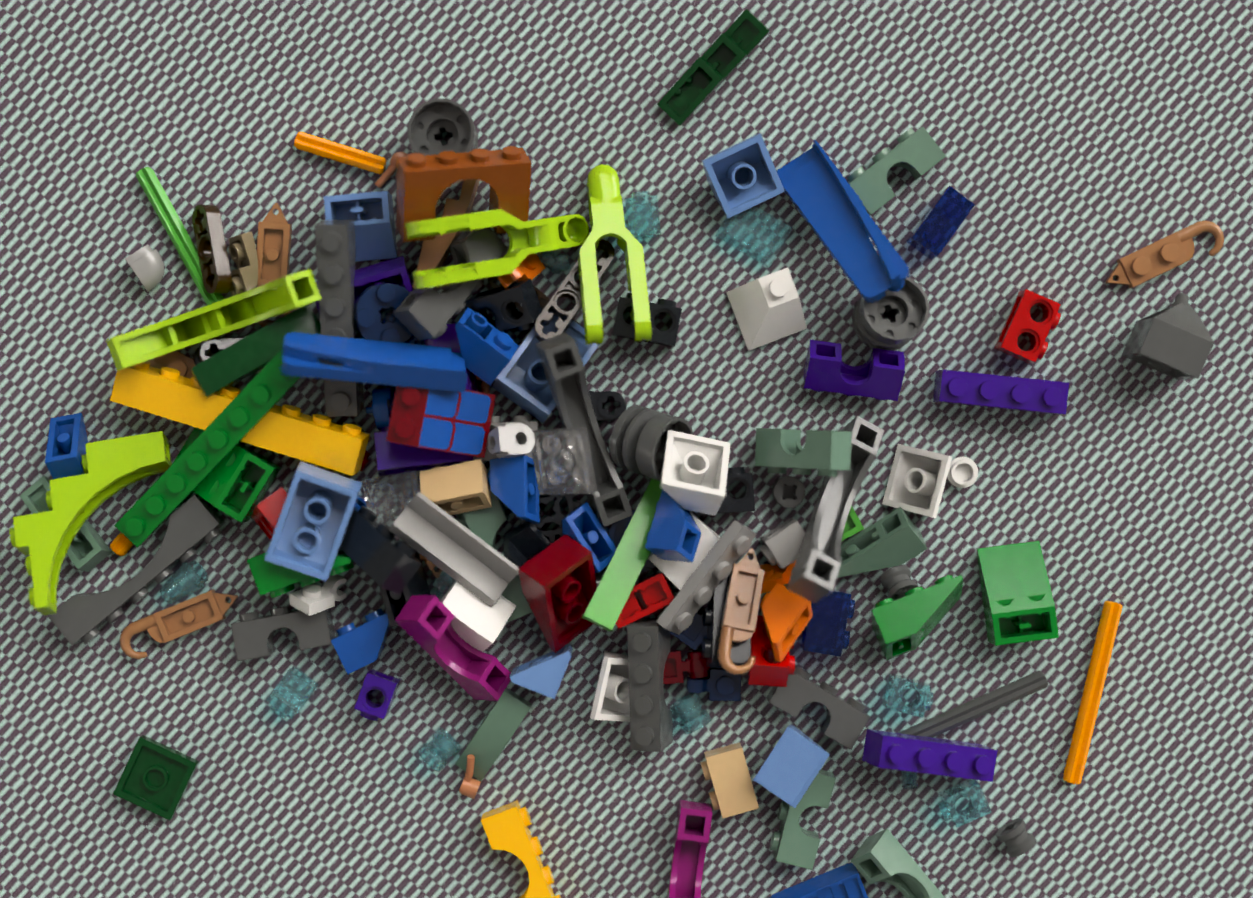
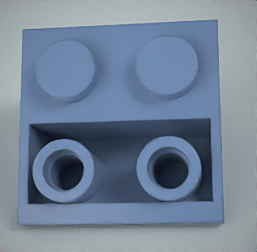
(373, 222)

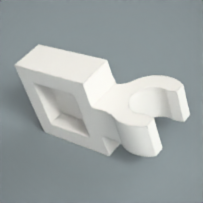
(314, 598)

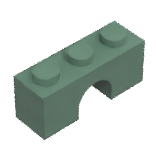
(915, 153)
(822, 451)
(792, 842)

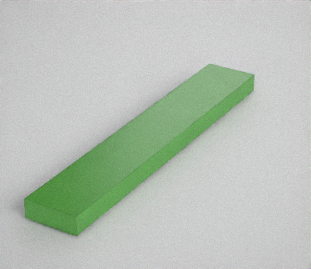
(625, 563)

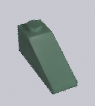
(882, 545)

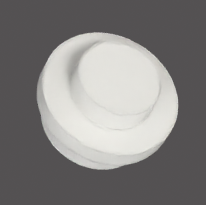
(962, 472)

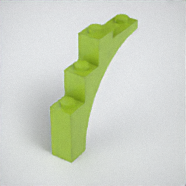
(214, 319)
(73, 499)

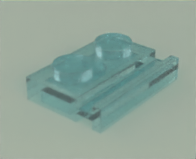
(755, 234)

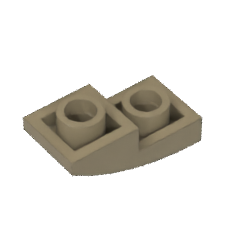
(244, 254)

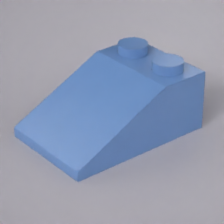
(525, 378)
(313, 521)

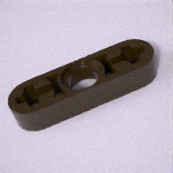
(211, 249)

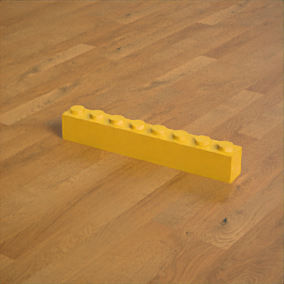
(280, 430)

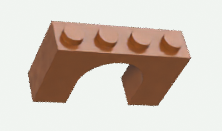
(425, 177)

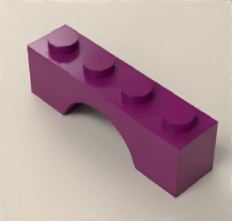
(430, 626)
(689, 849)

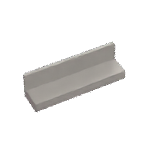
(454, 549)

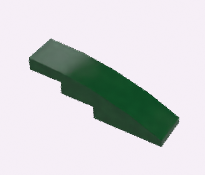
(713, 67)
(252, 351)

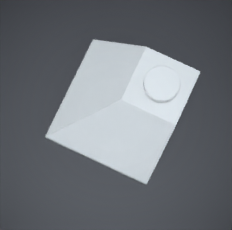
(767, 309)
(695, 471)

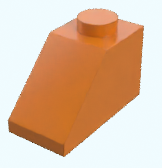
(784, 618)

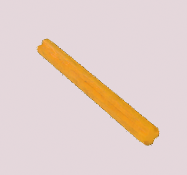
(1092, 692)

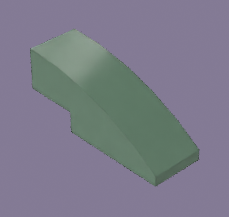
(87, 546)
(495, 732)

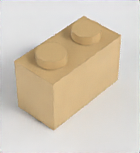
(457, 487)
(730, 779)

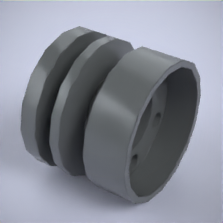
(437, 117)
(908, 311)
(641, 438)

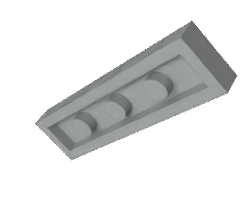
(707, 576)

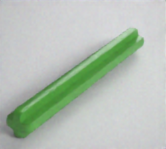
(175, 230)

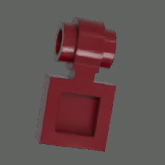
(694, 665)

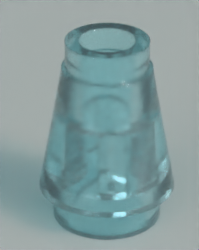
(185, 581)

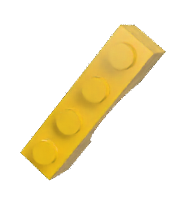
(509, 831)

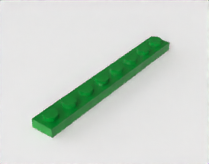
(206, 452)

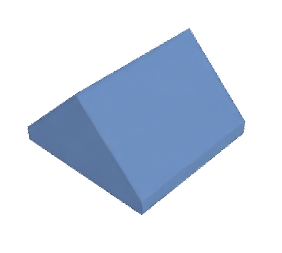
(742, 176)
(543, 673)
(791, 766)

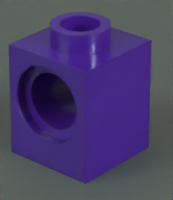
(380, 681)

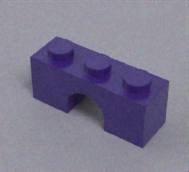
(877, 378)

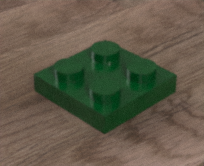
(156, 777)

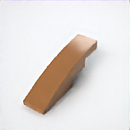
(436, 251)

